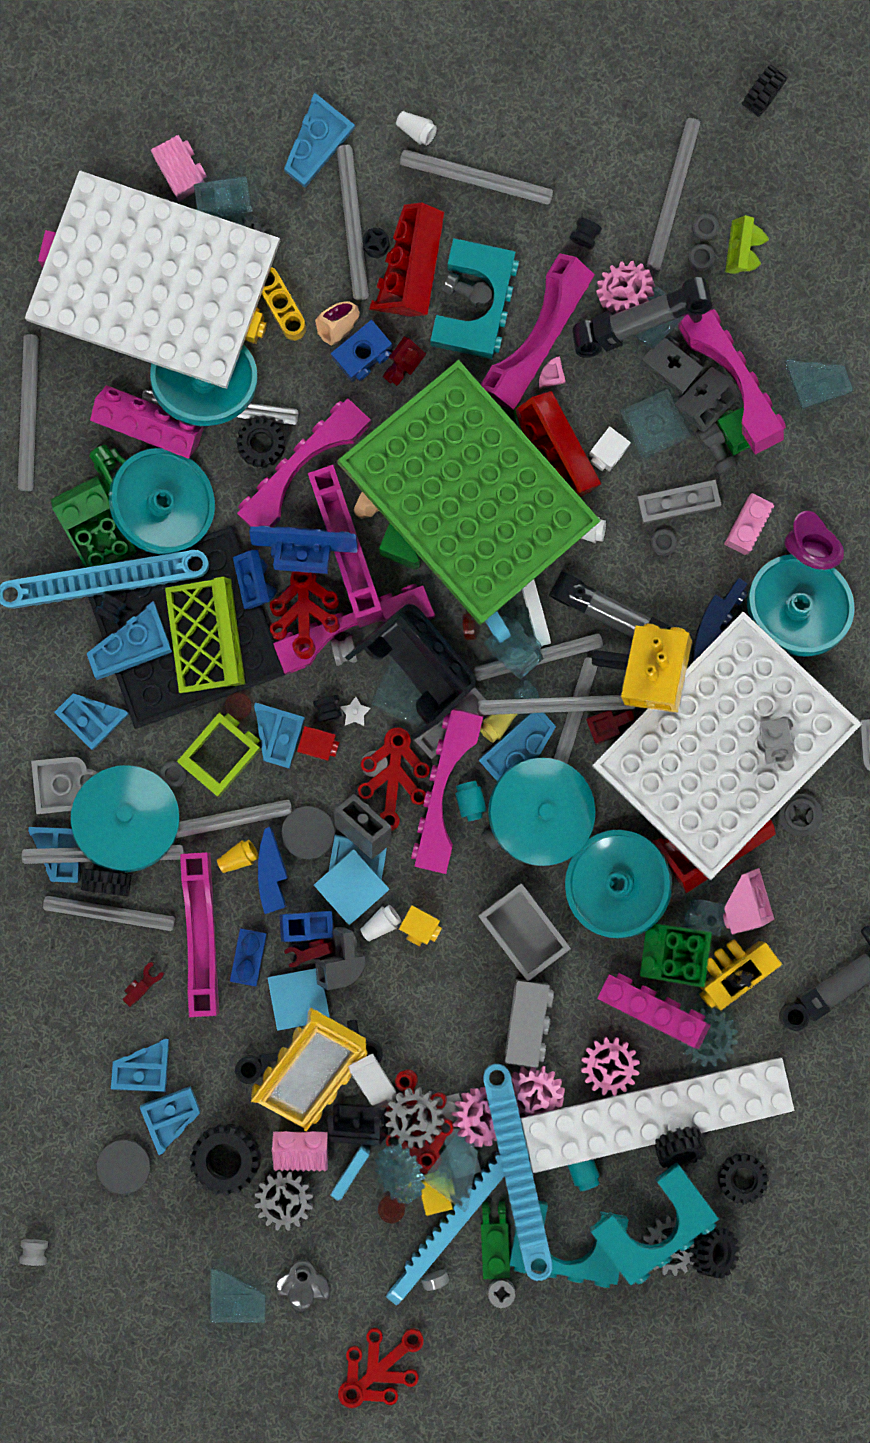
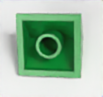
(398, 550)

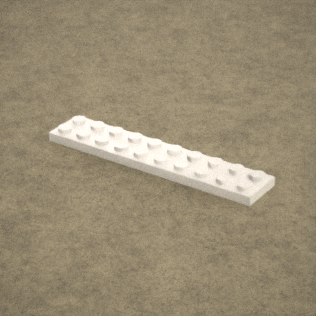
(644, 1115)

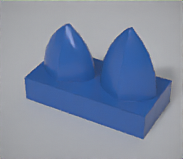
(251, 580)
(248, 957)

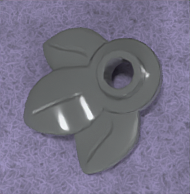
(302, 1289)

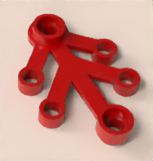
(303, 609)
(394, 773)
(431, 1150)
(377, 1370)

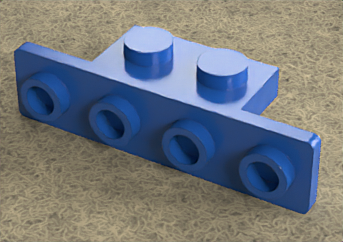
(303, 548)

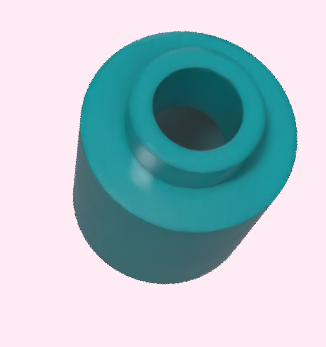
(470, 801)
(584, 1174)

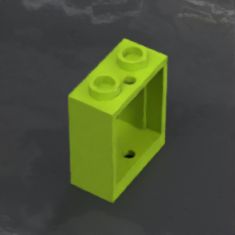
(204, 777)

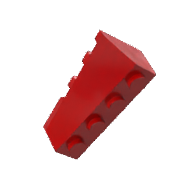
(411, 262)
(552, 435)
(688, 874)

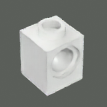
(608, 450)

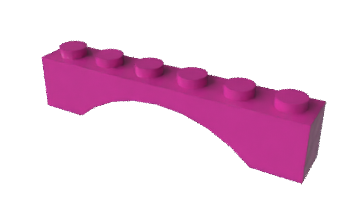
(564, 288)
(759, 421)
(341, 428)
(352, 565)
(320, 637)
(435, 845)
(201, 943)

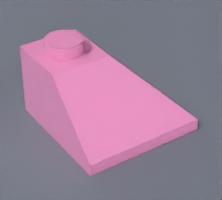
(748, 904)

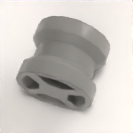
(341, 649)
(33, 1252)
(501, 1287)

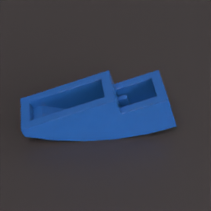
(270, 871)

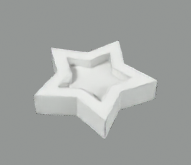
(355, 712)

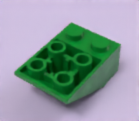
(90, 525)
(676, 954)

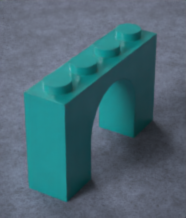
(480, 335)
(638, 1259)
(593, 1266)

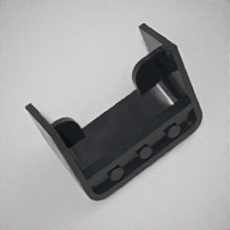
(424, 659)

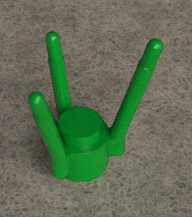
(104, 462)

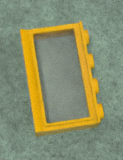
(310, 1070)

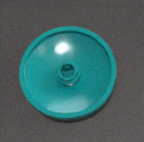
(203, 402)
(161, 501)
(801, 606)
(541, 811)
(125, 818)
(618, 884)

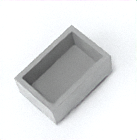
(524, 932)
(528, 1023)

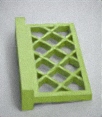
(227, 632)

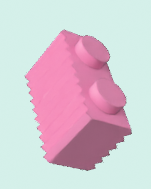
(178, 167)
(749, 524)
(300, 1151)

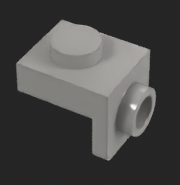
(776, 740)

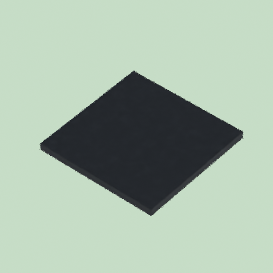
(152, 686)

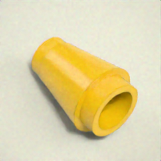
(239, 856)

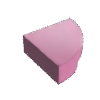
(552, 374)

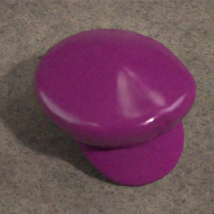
(813, 542)

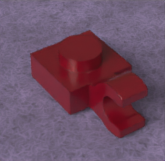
(405, 359)
(605, 725)
(316, 949)
(137, 990)

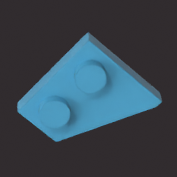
(90, 719)
(278, 734)
(57, 838)
(142, 1070)
(169, 1116)

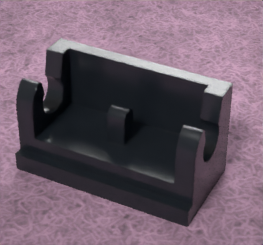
(357, 1124)

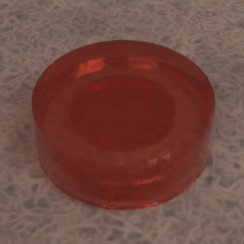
(469, 627)
(238, 706)
(391, 1210)

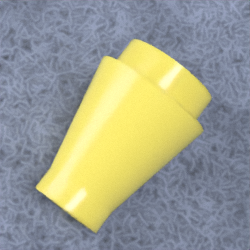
(496, 725)

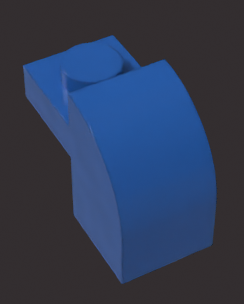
(306, 926)

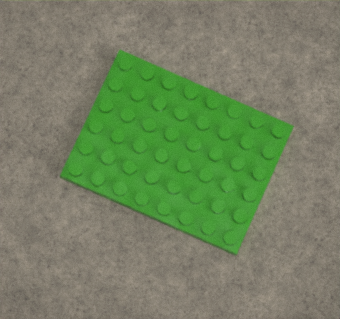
(468, 492)

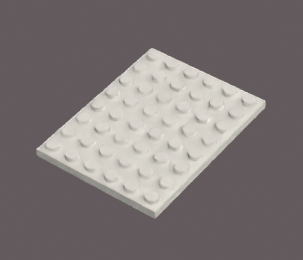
(152, 279)
(705, 768)

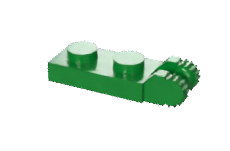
(495, 1244)

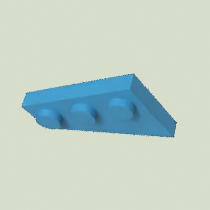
(317, 141)
(133, 644)
(520, 744)

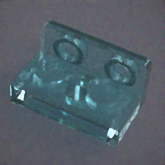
(517, 652)

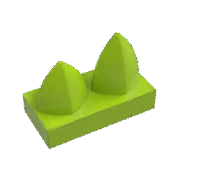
(742, 236)

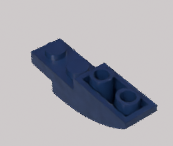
(717, 615)

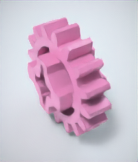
(625, 287)
(607, 1078)
(549, 1092)
(469, 1116)

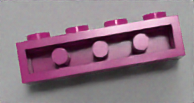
(145, 422)
(657, 1013)

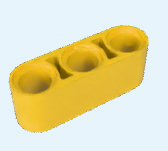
(286, 314)

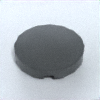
(308, 832)
(123, 1166)

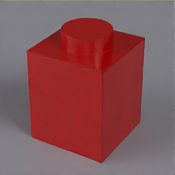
(318, 744)

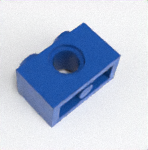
(367, 337)

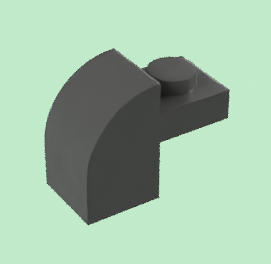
(342, 967)

